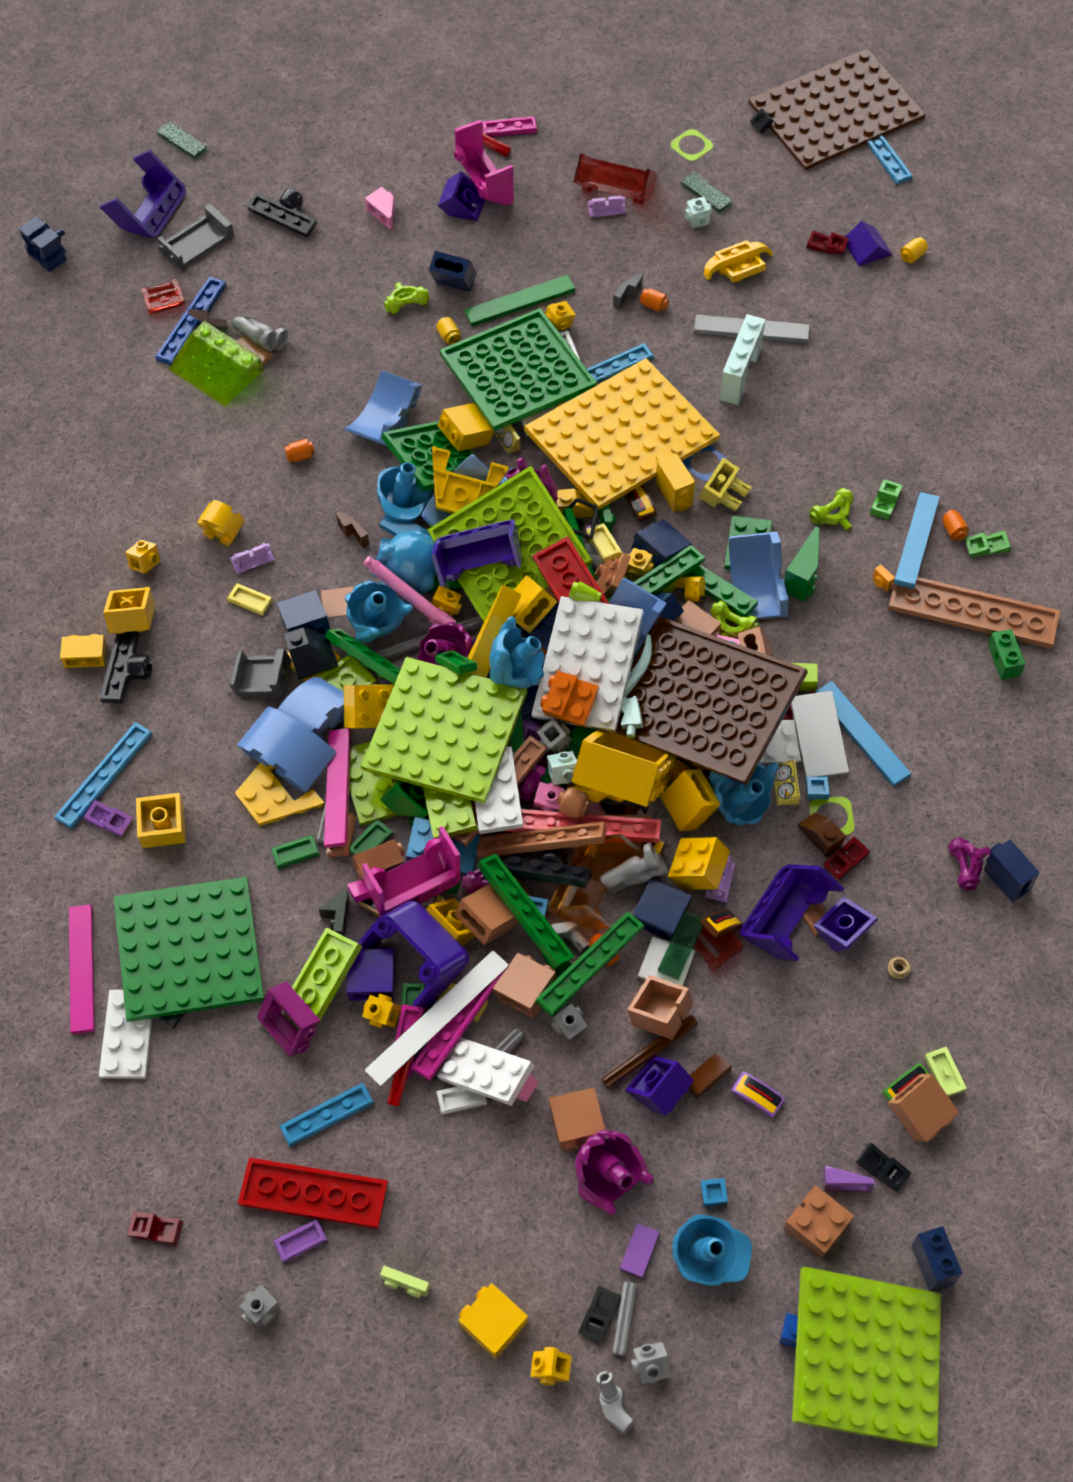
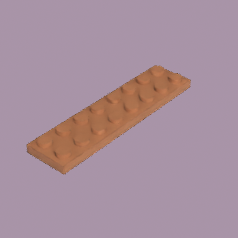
(976, 611)

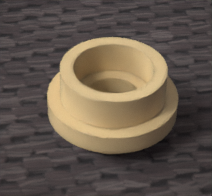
(898, 961)

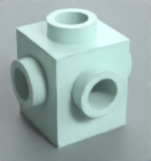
(698, 212)
(561, 767)

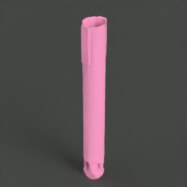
(435, 614)

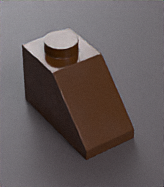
(823, 833)

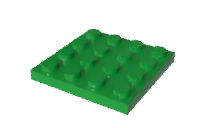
(415, 447)

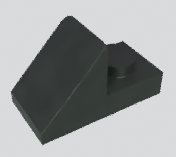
(337, 910)

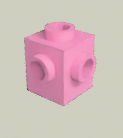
(547, 796)

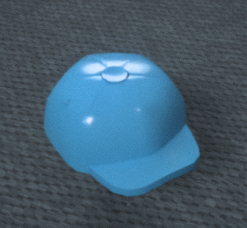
(399, 493)
(711, 1251)

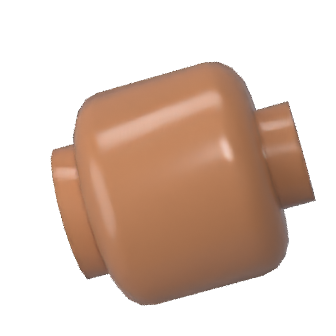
(573, 803)

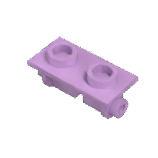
(600, 207)
(253, 558)
(721, 893)

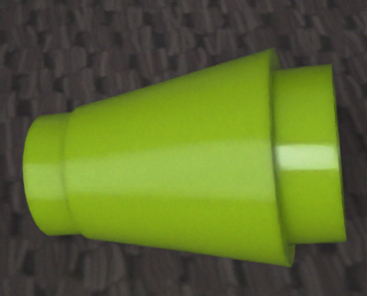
(583, 592)

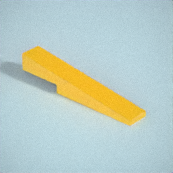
(501, 610)

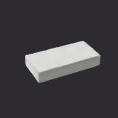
(458, 1099)

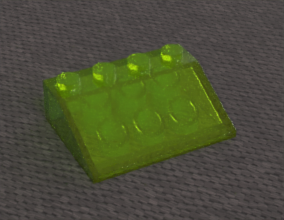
(216, 363)

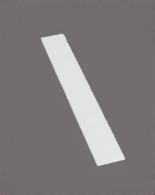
(436, 1018)

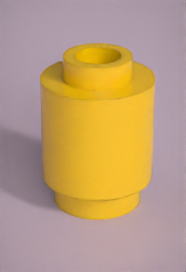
(914, 250)
(448, 330)

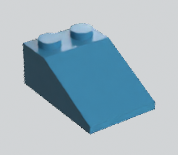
(422, 833)

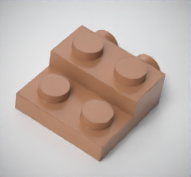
(611, 573)

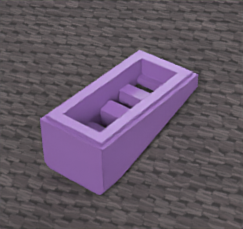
(841, 1180)

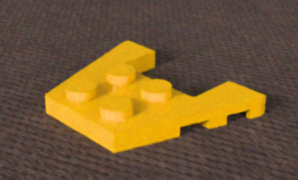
(456, 490)
(269, 800)

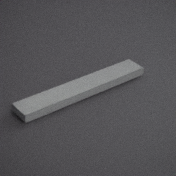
(731, 327)

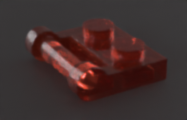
(163, 297)
(726, 947)

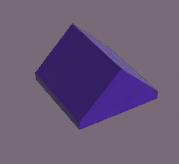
(866, 244)
(844, 924)

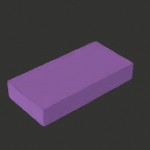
(300, 1241)
(639, 1251)

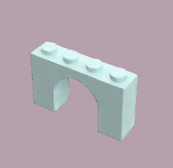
(746, 349)

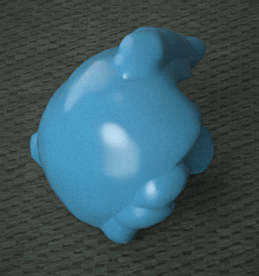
(410, 559)
(375, 610)
(515, 659)
(745, 802)

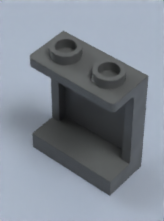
(260, 674)

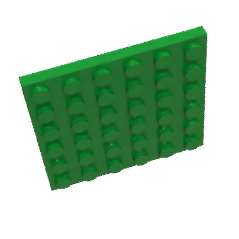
(517, 369)
(187, 949)

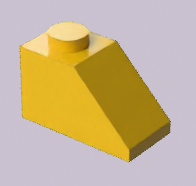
(567, 496)

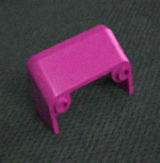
(491, 183)
(416, 879)

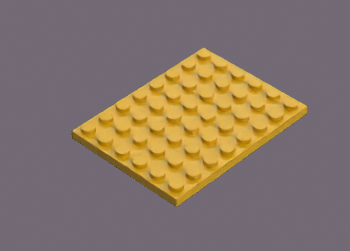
(618, 431)

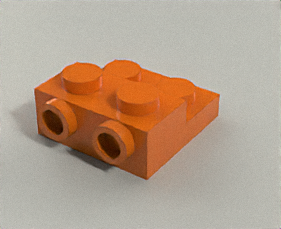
(569, 698)

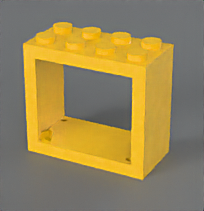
(622, 767)

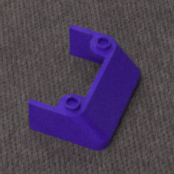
(163, 198)
(475, 549)
(784, 905)
(442, 952)

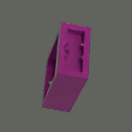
(278, 1026)

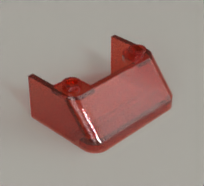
(614, 178)

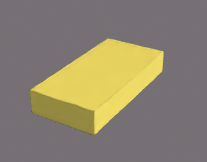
(604, 543)
(249, 599)

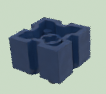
(43, 243)

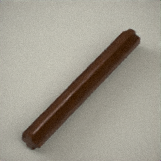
(646, 1054)

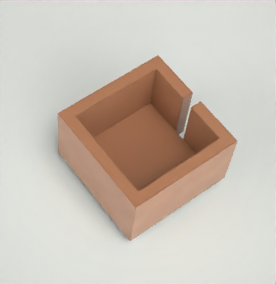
(660, 1007)
(818, 1222)

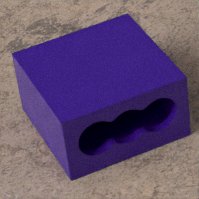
(372, 974)

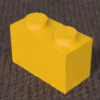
(83, 651)

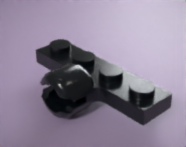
(283, 211)
(123, 667)
(549, 868)

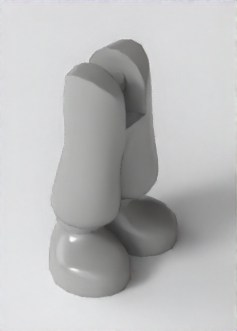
(261, 333)
(635, 870)

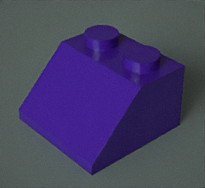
(461, 198)
(660, 1085)

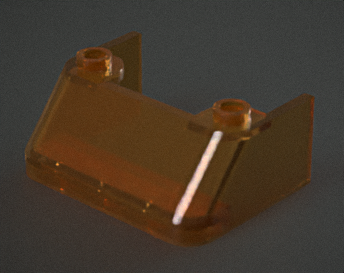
(581, 903)

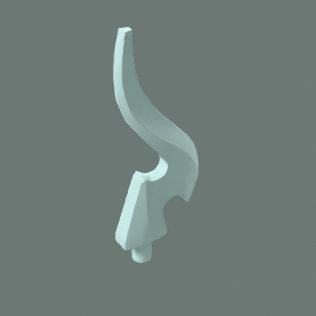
(632, 715)

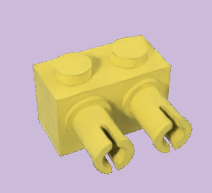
(722, 479)

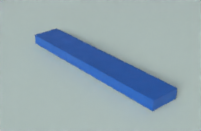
(203, 301)

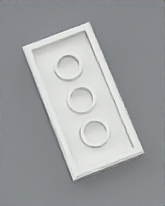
(819, 735)

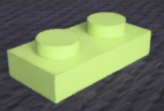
(945, 1071)
(395, 1278)

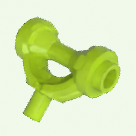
(412, 295)
(843, 499)
(721, 613)

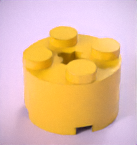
(220, 522)

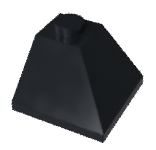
(310, 652)

